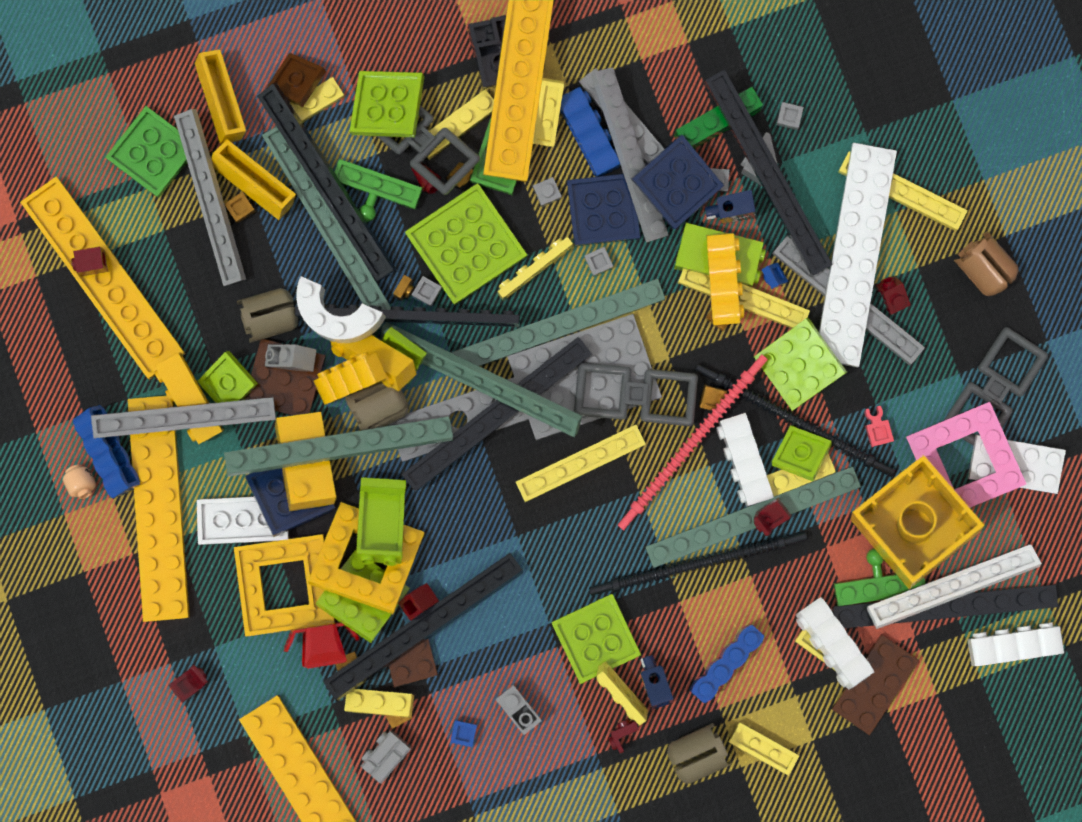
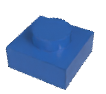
(774, 275)
(463, 733)

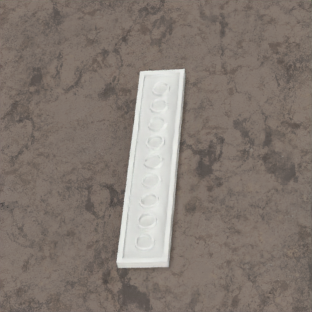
(856, 251)

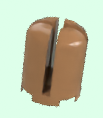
(987, 265)

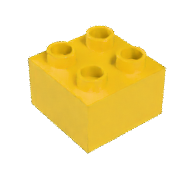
(916, 522)

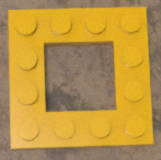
(332, 579)
(254, 612)

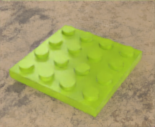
(466, 244)

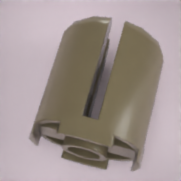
(268, 314)
(377, 406)
(702, 764)

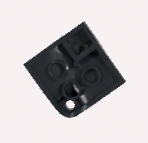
(486, 44)

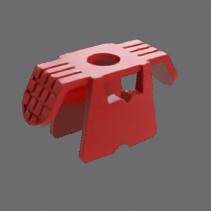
(321, 645)

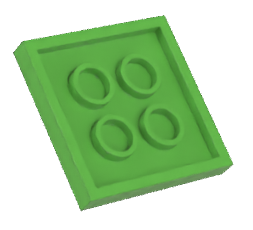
(149, 152)

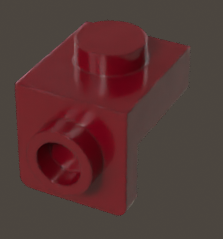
(893, 294)
(771, 516)
(189, 683)
(624, 728)

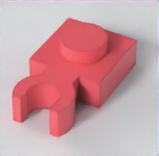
(878, 431)

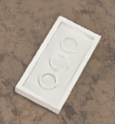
(1038, 464)
(232, 522)

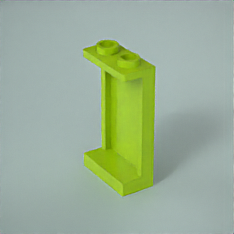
(694, 255)
(380, 521)

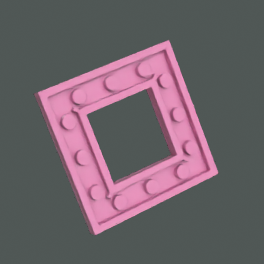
(980, 419)

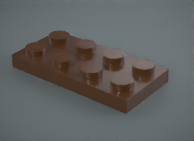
(871, 697)

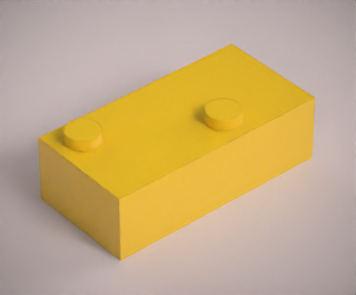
(310, 483)

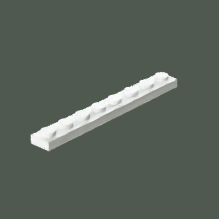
(953, 586)

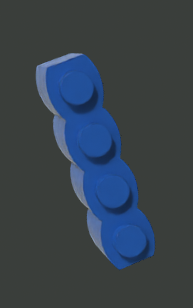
(588, 133)
(108, 455)
(731, 658)

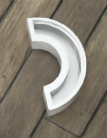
(331, 327)

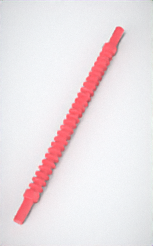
(747, 377)

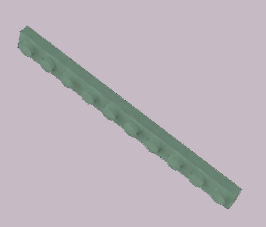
(326, 223)
(563, 324)
(494, 385)
(338, 446)
(743, 520)

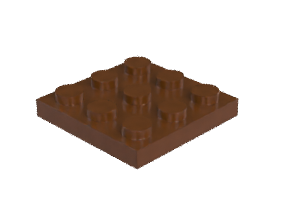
(291, 389)

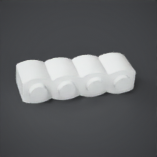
(745, 460)
(835, 643)
(1014, 646)

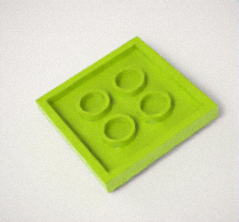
(387, 104)
(801, 364)
(355, 615)
(596, 636)

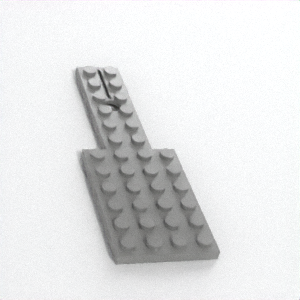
(610, 344)

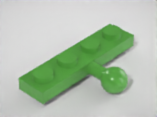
(377, 186)
(873, 588)

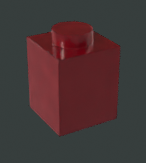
(89, 261)
(418, 601)

